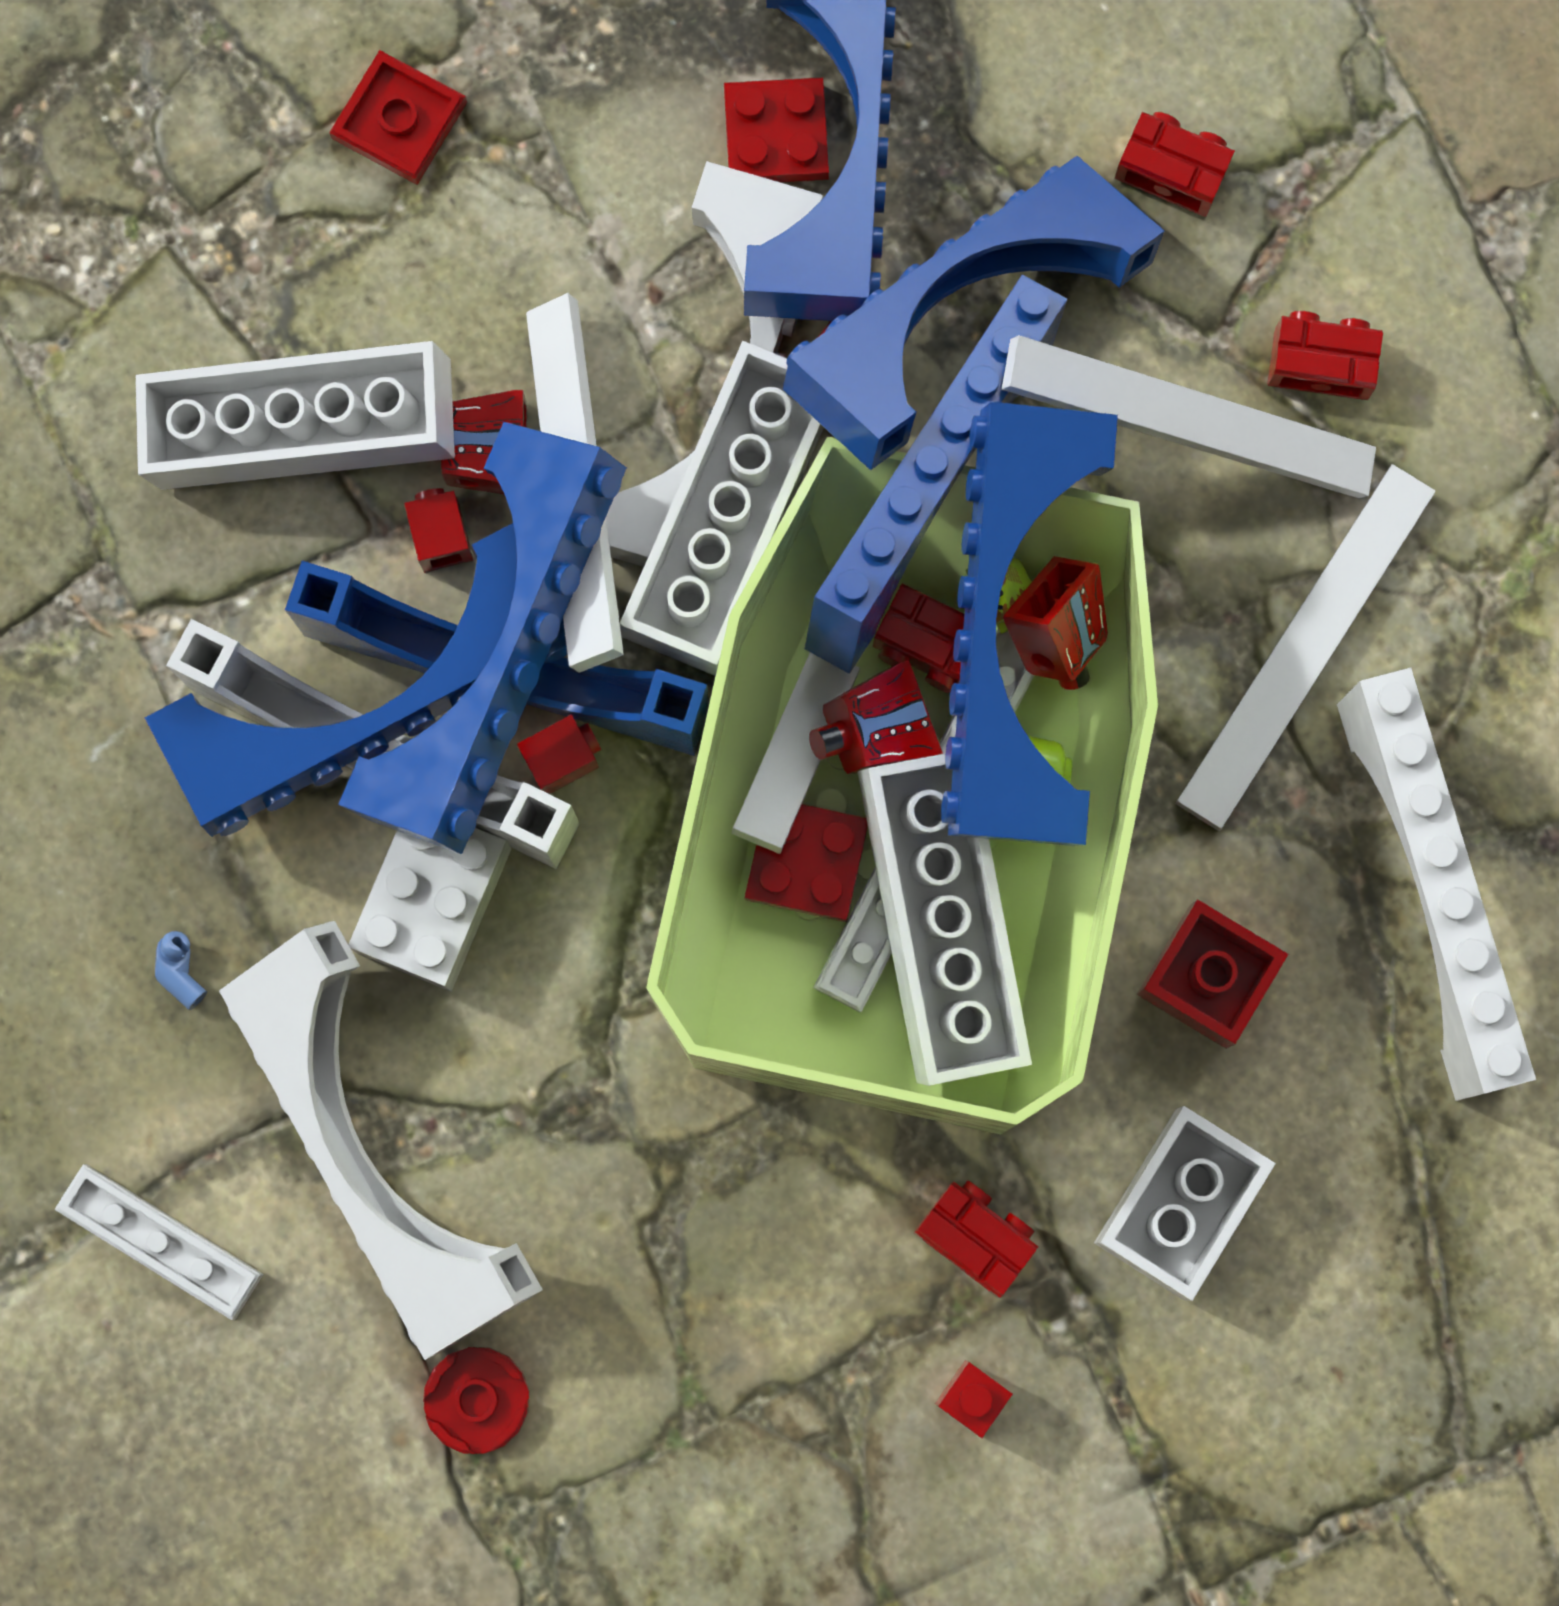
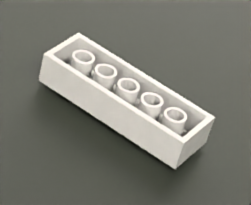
(295, 416)
(723, 513)
(943, 928)

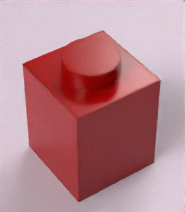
(438, 529)
(560, 754)
(973, 1398)

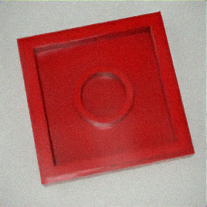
(398, 117)

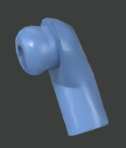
(172, 969)

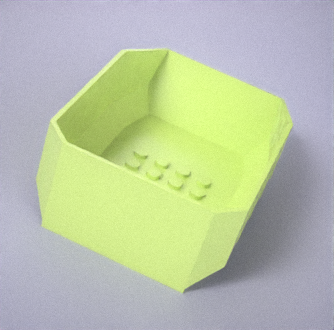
(743, 972)

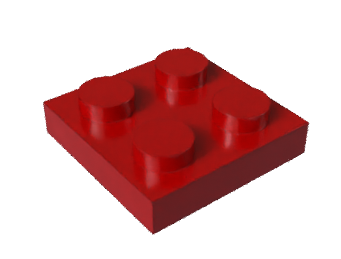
(777, 129)
(815, 866)

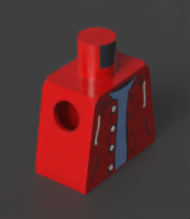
(475, 431)
(1060, 621)
(877, 723)

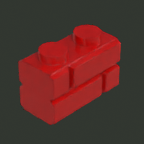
(1174, 162)
(1325, 356)
(924, 634)
(978, 1238)

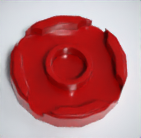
(476, 1400)

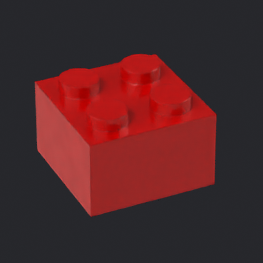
(1212, 974)

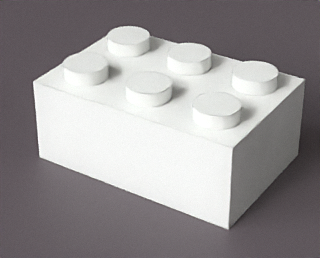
(429, 905)
(1184, 1203)

